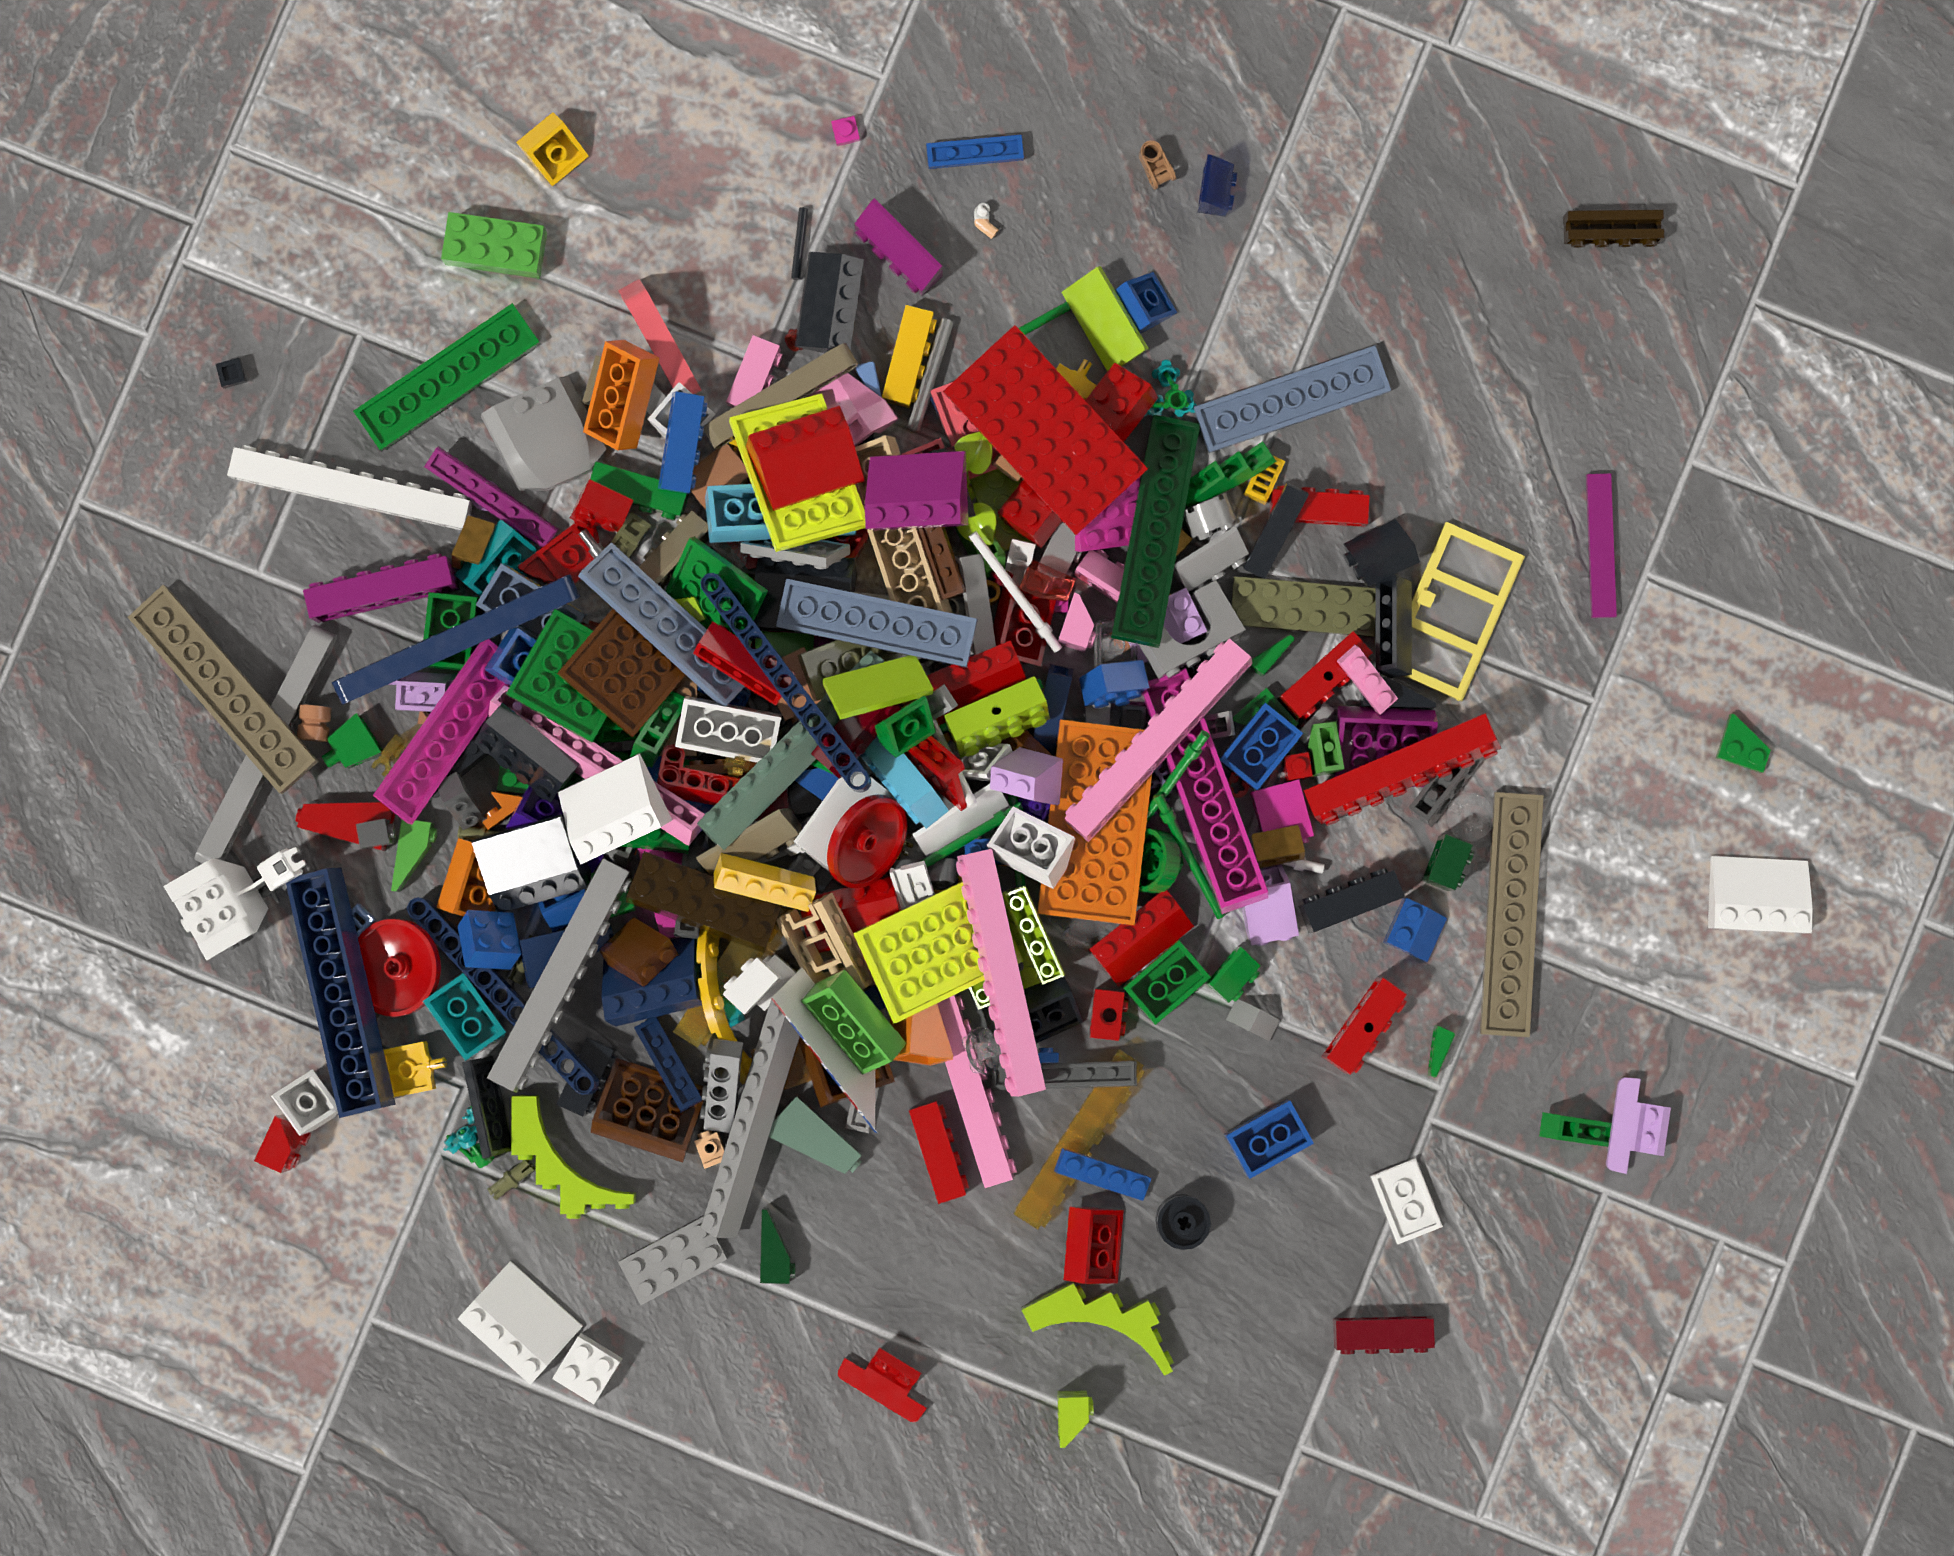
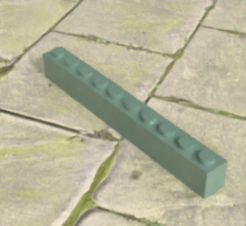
(769, 775)

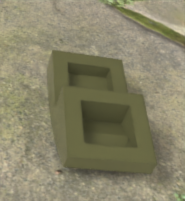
(631, 534)

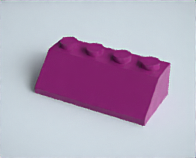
(898, 247)

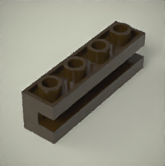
(1613, 227)

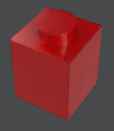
(1297, 766)

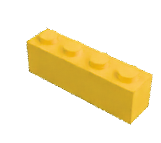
(908, 356)
(764, 882)

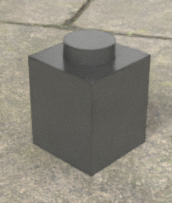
(375, 833)

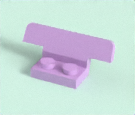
(421, 690)
(1635, 1126)

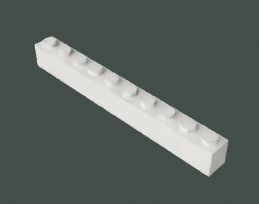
(348, 488)

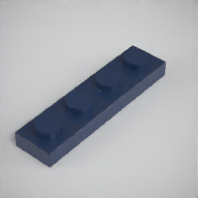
(668, 1064)

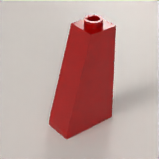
(340, 819)

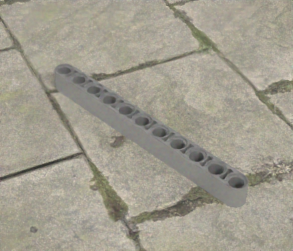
(249, 778)

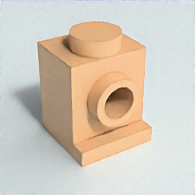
(707, 1137)

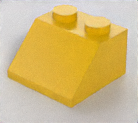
(552, 149)

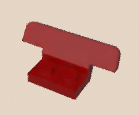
(886, 1382)

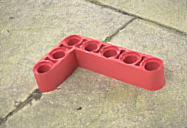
(658, 336)

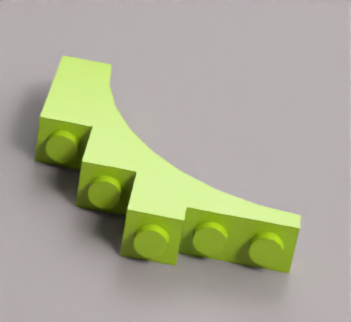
(531, 1139)
(1068, 1306)

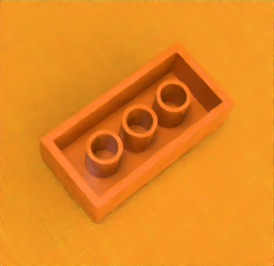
(621, 394)

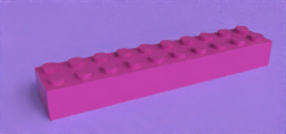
(1211, 811)

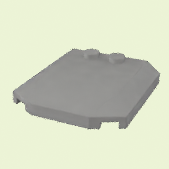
(544, 435)

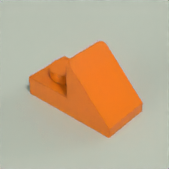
(508, 804)

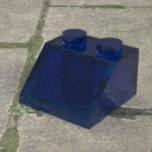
(1216, 186)

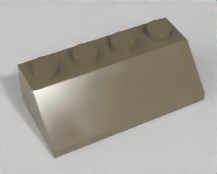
(662, 561)
(758, 840)

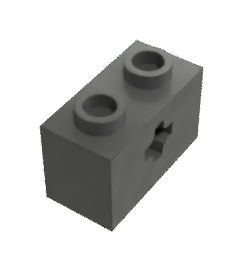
(460, 801)

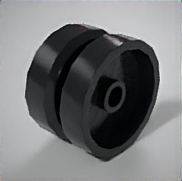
(1190, 1234)

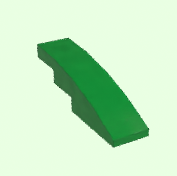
(1232, 472)

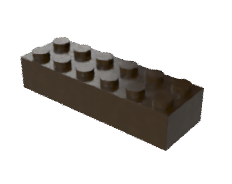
(693, 900)

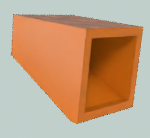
(924, 1037)

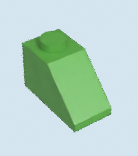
(1325, 749)

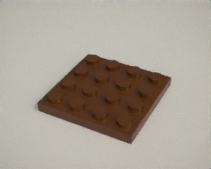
(621, 673)

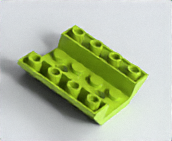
(1032, 941)

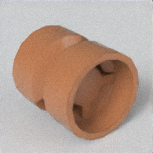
(314, 723)

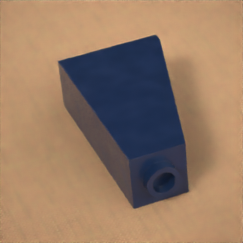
(1056, 695)
(539, 949)

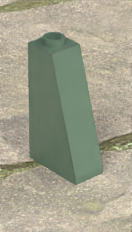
(811, 1135)

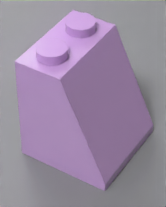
(1028, 776)
(1275, 916)

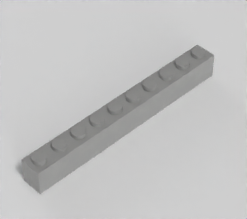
(560, 975)
(751, 1126)

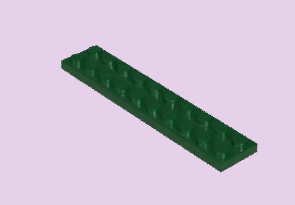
(1155, 531)

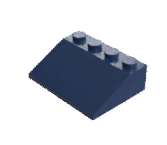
(668, 992)

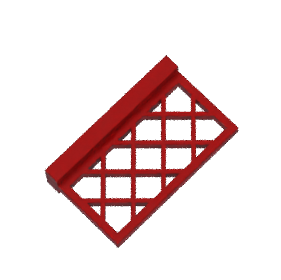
(939, 769)

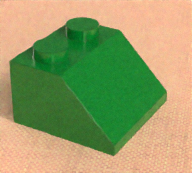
(906, 727)
(1233, 975)

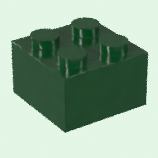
(1448, 862)

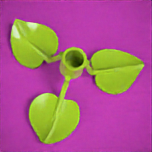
(978, 460)

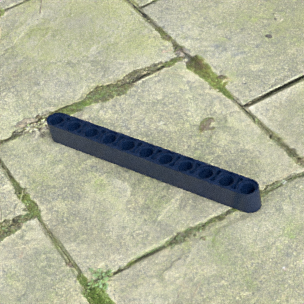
(456, 639)
(779, 672)
(492, 990)

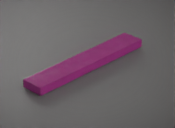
(491, 497)
(1601, 545)

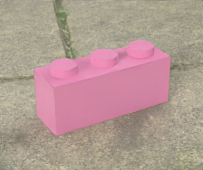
(755, 370)

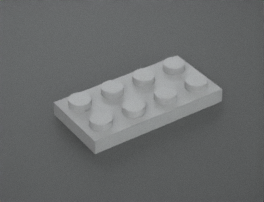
(817, 553)
(671, 1261)

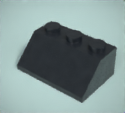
(1051, 1008)

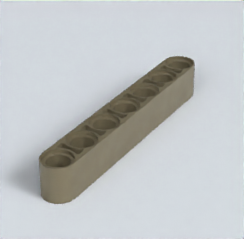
(790, 388)

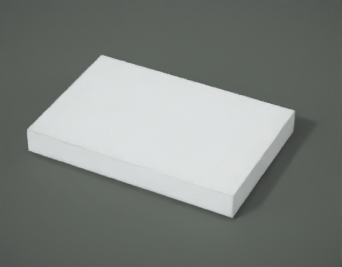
(1406, 1201)

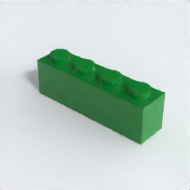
(642, 490)

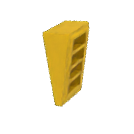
(1258, 496)

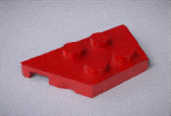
(561, 556)

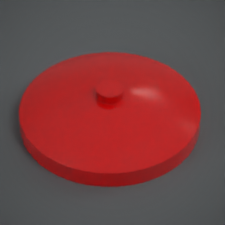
(866, 841)
(399, 966)

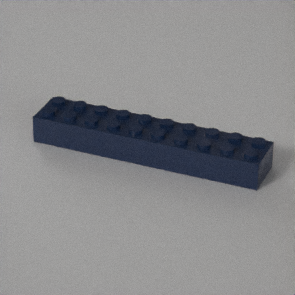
(340, 992)

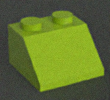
(1073, 1414)

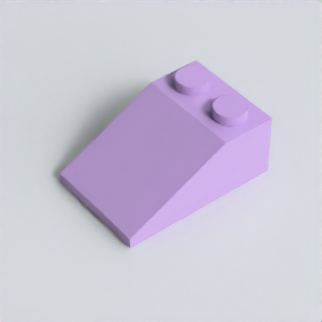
(1181, 620)

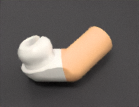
(981, 220)

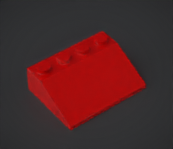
(805, 458)

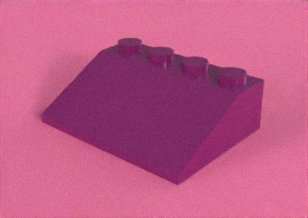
(916, 491)
(1369, 736)

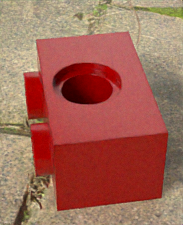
(1099, 1027)

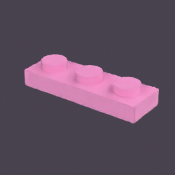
(1367, 679)

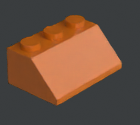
(464, 883)

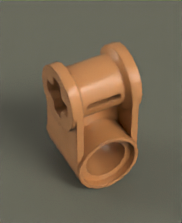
(1158, 168)

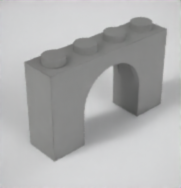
(1219, 622)

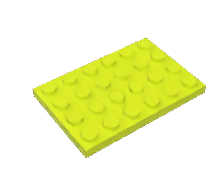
(808, 520)
(923, 953)

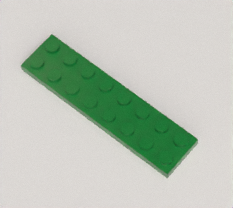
(446, 377)

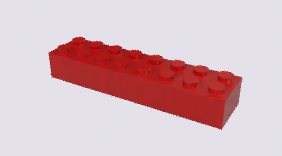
(1122, 403)
(1403, 770)

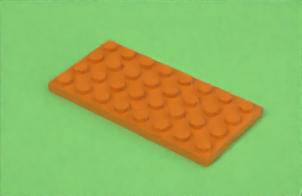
(1105, 871)

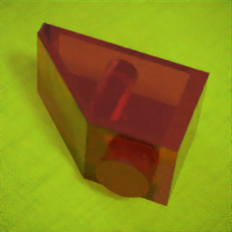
(1047, 582)

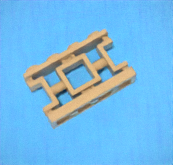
(837, 935)

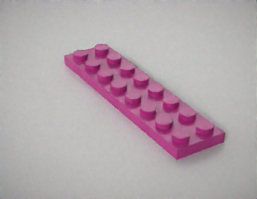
(441, 737)

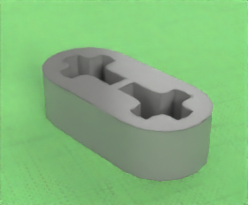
(1318, 717)

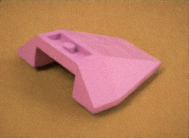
(861, 407)

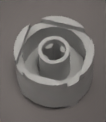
(1209, 516)

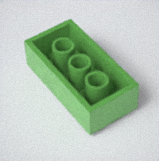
(494, 245)
(853, 1022)

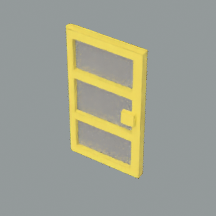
(1458, 608)

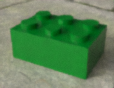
(446, 612)
(1166, 982)

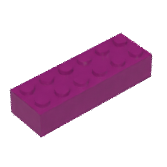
(380, 589)

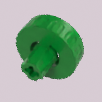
(1163, 864)

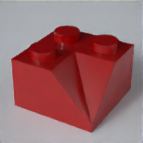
(600, 506)
(281, 1146)

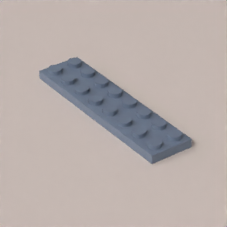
(1292, 399)
(657, 619)
(877, 623)

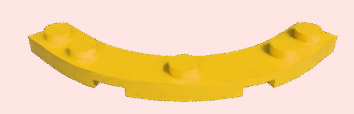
(710, 996)

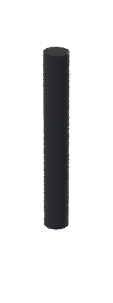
(799, 243)

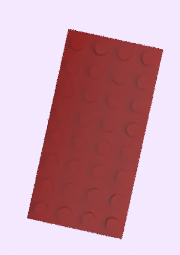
(1045, 430)

